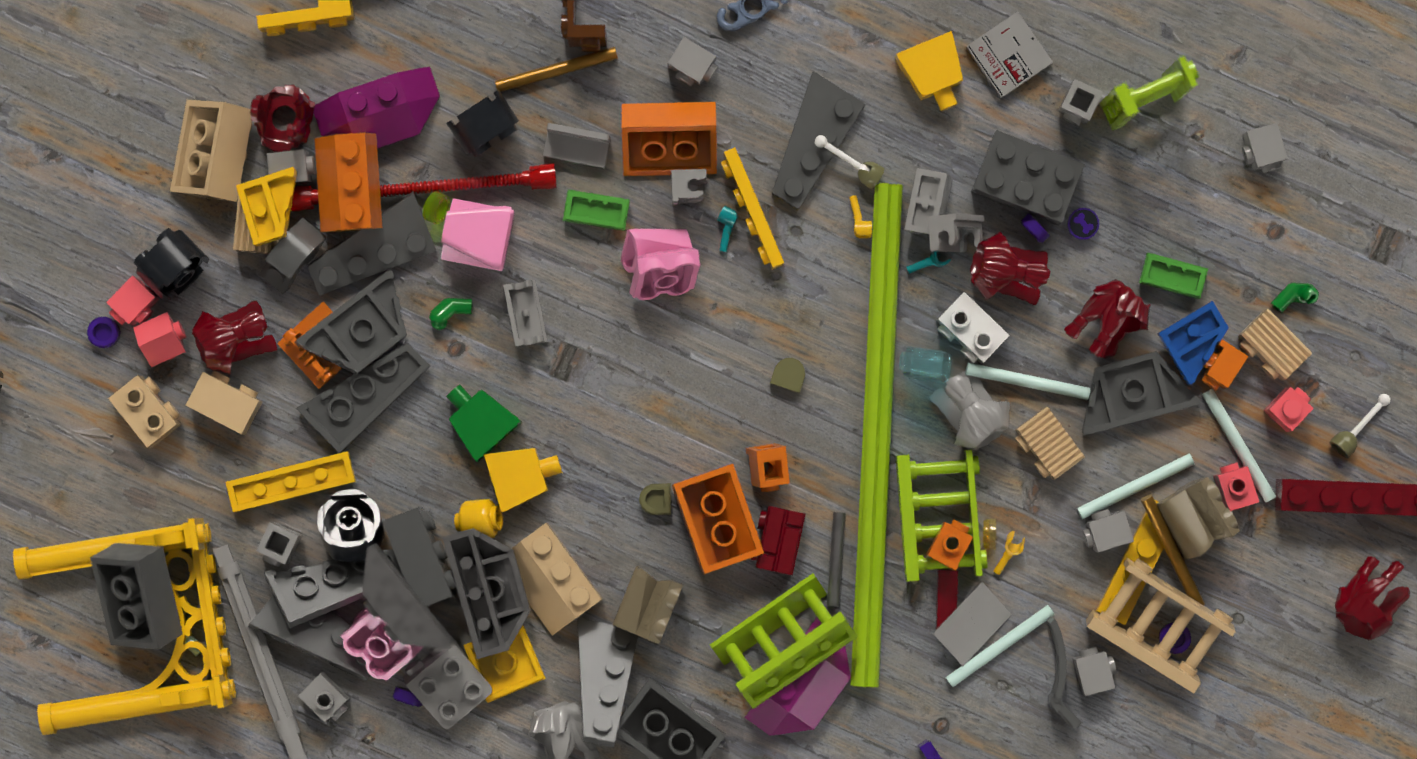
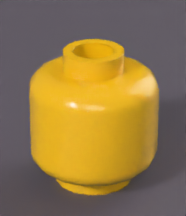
(480, 515)

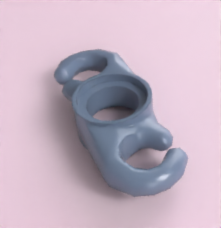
(743, 17)

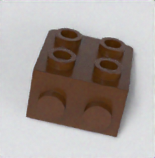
(585, 36)

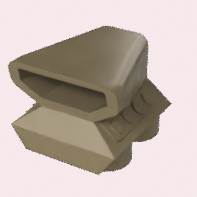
(1197, 517)
(647, 605)

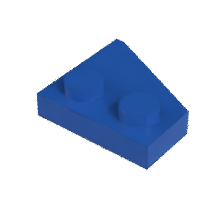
(1194, 339)

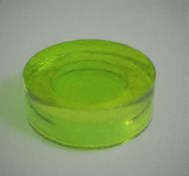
(436, 207)

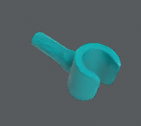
(728, 217)
(927, 262)

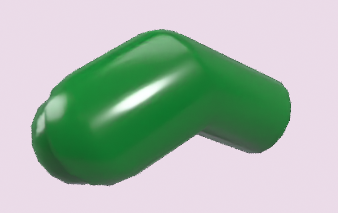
(1295, 293)
(446, 308)

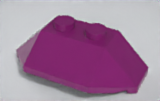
(389, 107)
(806, 699)

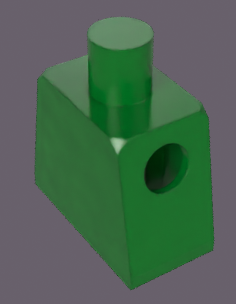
(480, 421)

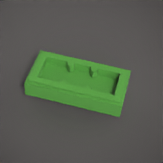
(596, 210)
(1173, 275)

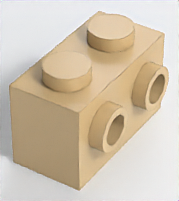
(224, 402)
(145, 410)

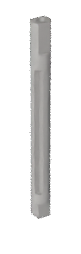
(259, 653)

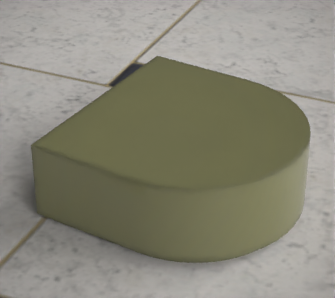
(789, 374)
(656, 499)

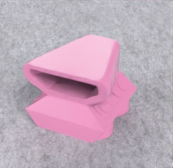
(477, 234)
(660, 262)
(370, 641)

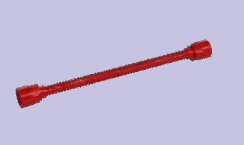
(537, 177)

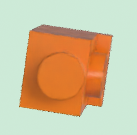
(1223, 366)
(777, 473)
(939, 550)

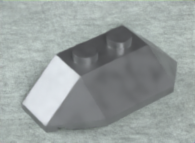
(488, 590)
(398, 605)

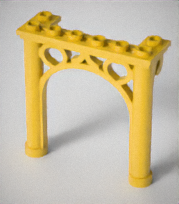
(149, 698)

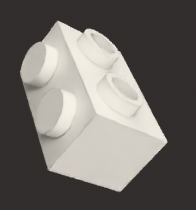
(972, 329)

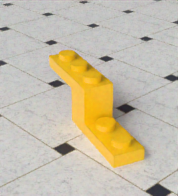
(329, 11)

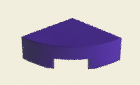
(929, 750)

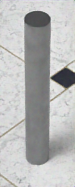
(836, 558)

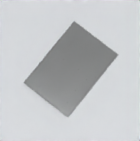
(972, 624)

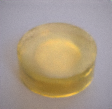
(990, 533)

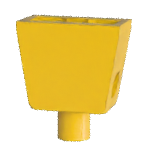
(933, 69)
(520, 475)

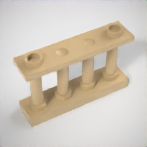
(1159, 655)

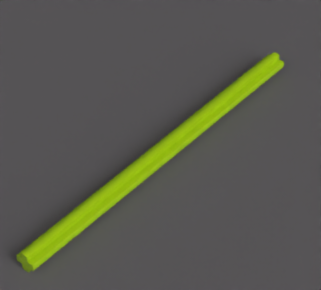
(876, 435)

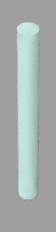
(1027, 381)
(1238, 444)
(1135, 486)
(1000, 646)

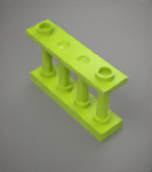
(1123, 103)
(911, 501)
(796, 659)

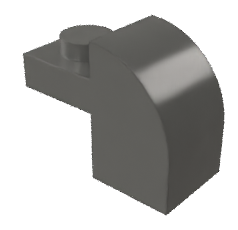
(292, 255)

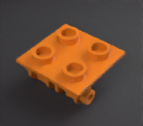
(313, 366)

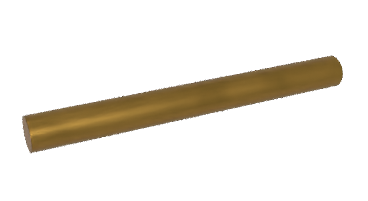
(556, 69)
(1171, 548)

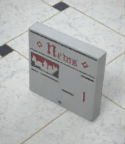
(1009, 54)

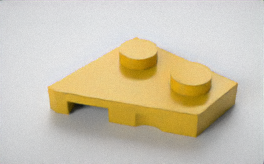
(268, 205)

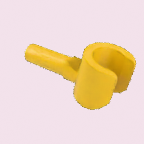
(862, 229)
(1011, 549)

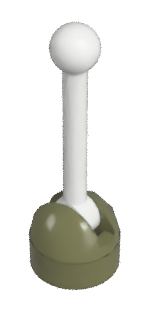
(868, 172)
(1345, 441)

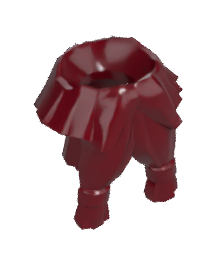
(264, 107)
(1001, 268)
(1118, 312)
(225, 338)
(1356, 606)

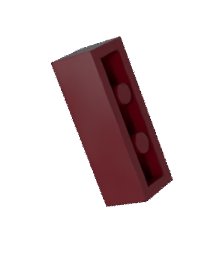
(946, 595)

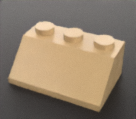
(211, 150)
(553, 579)

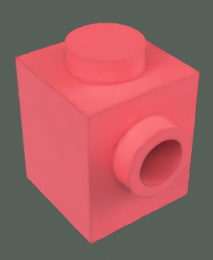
(132, 302)
(160, 339)
(1289, 408)
(1236, 486)

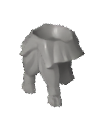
(976, 414)
(560, 730)

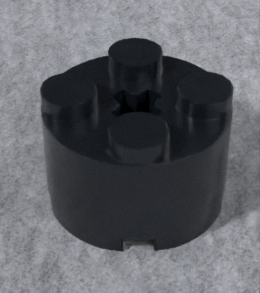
(484, 123)
(170, 264)
(334, 522)

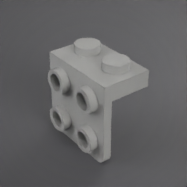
(447, 684)

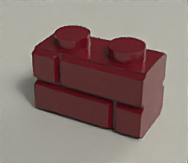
(779, 539)

